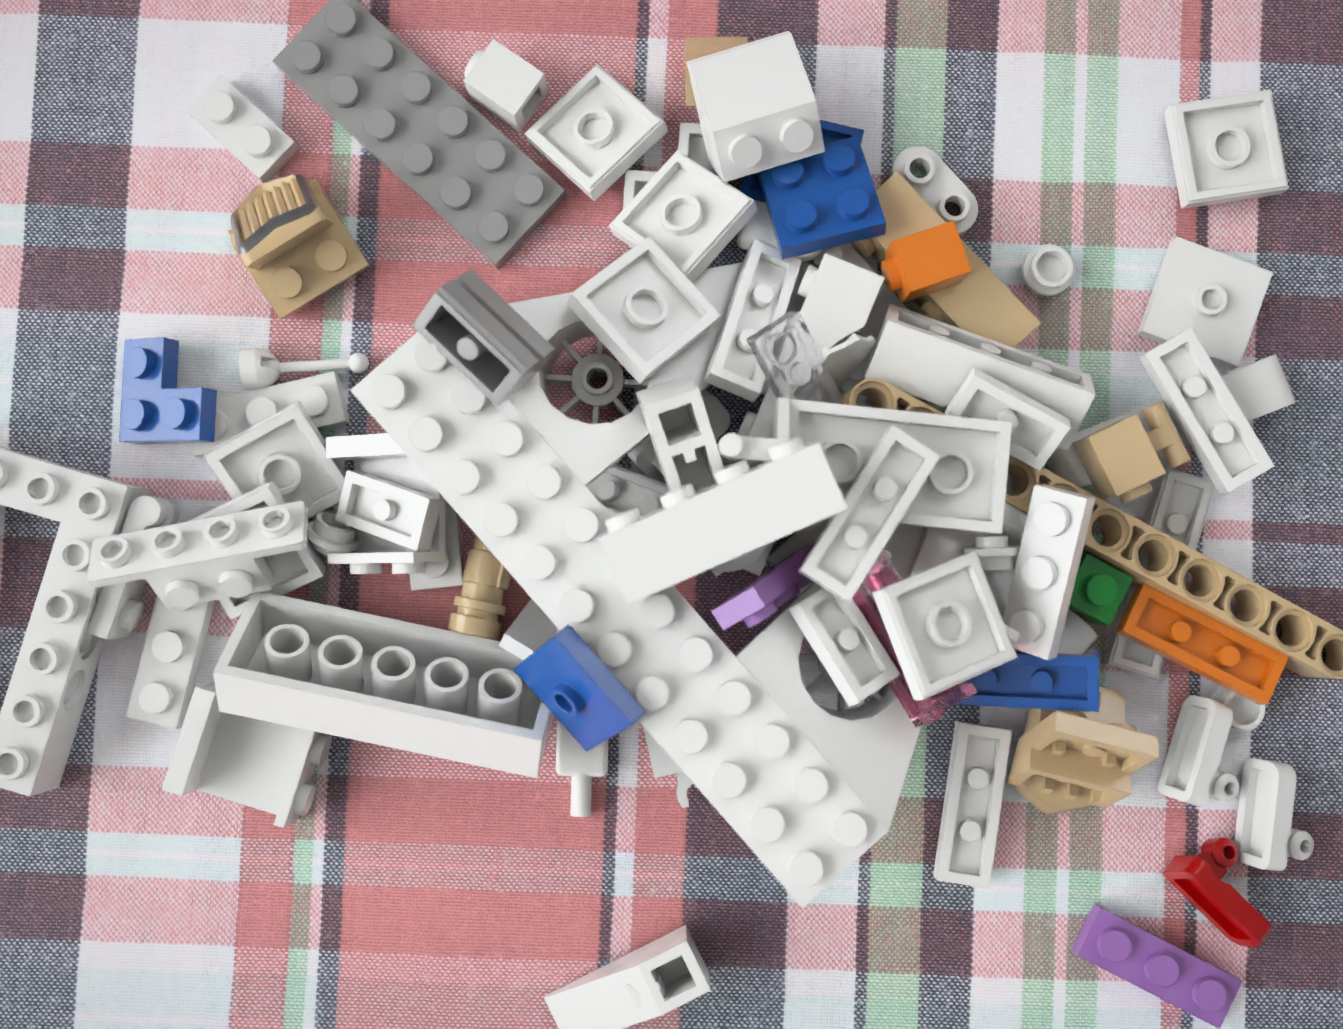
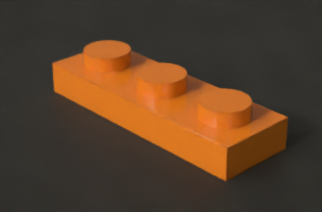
(1202, 644)

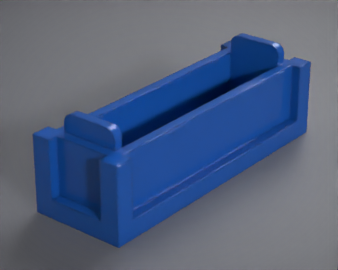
(1039, 683)

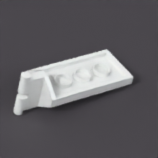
(960, 492)

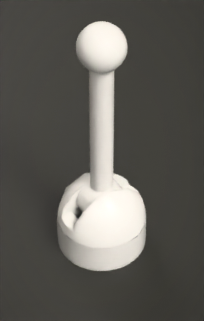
(261, 368)

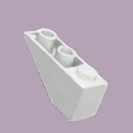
(634, 986)

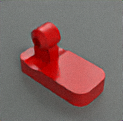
(1218, 901)

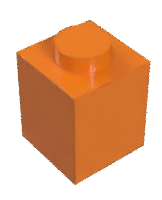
(925, 262)

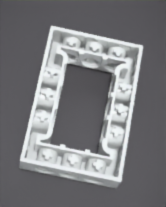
(57, 651)

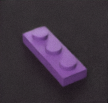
(765, 593)
(1156, 966)

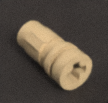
(481, 594)

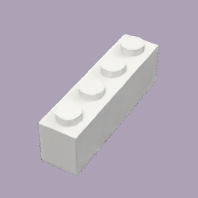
(936, 358)
(722, 520)

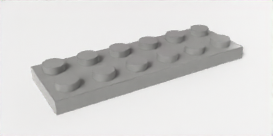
(420, 129)

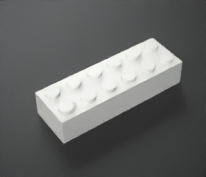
(382, 683)

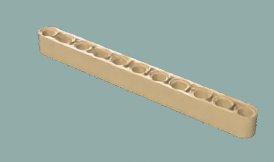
(1168, 562)

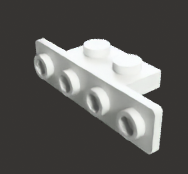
(203, 556)

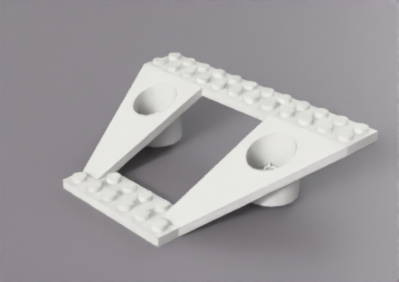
(786, 774)

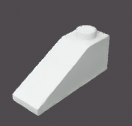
(681, 433)

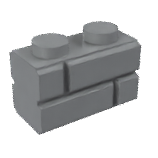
(483, 337)

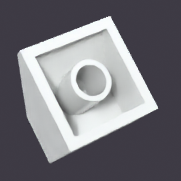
(755, 107)

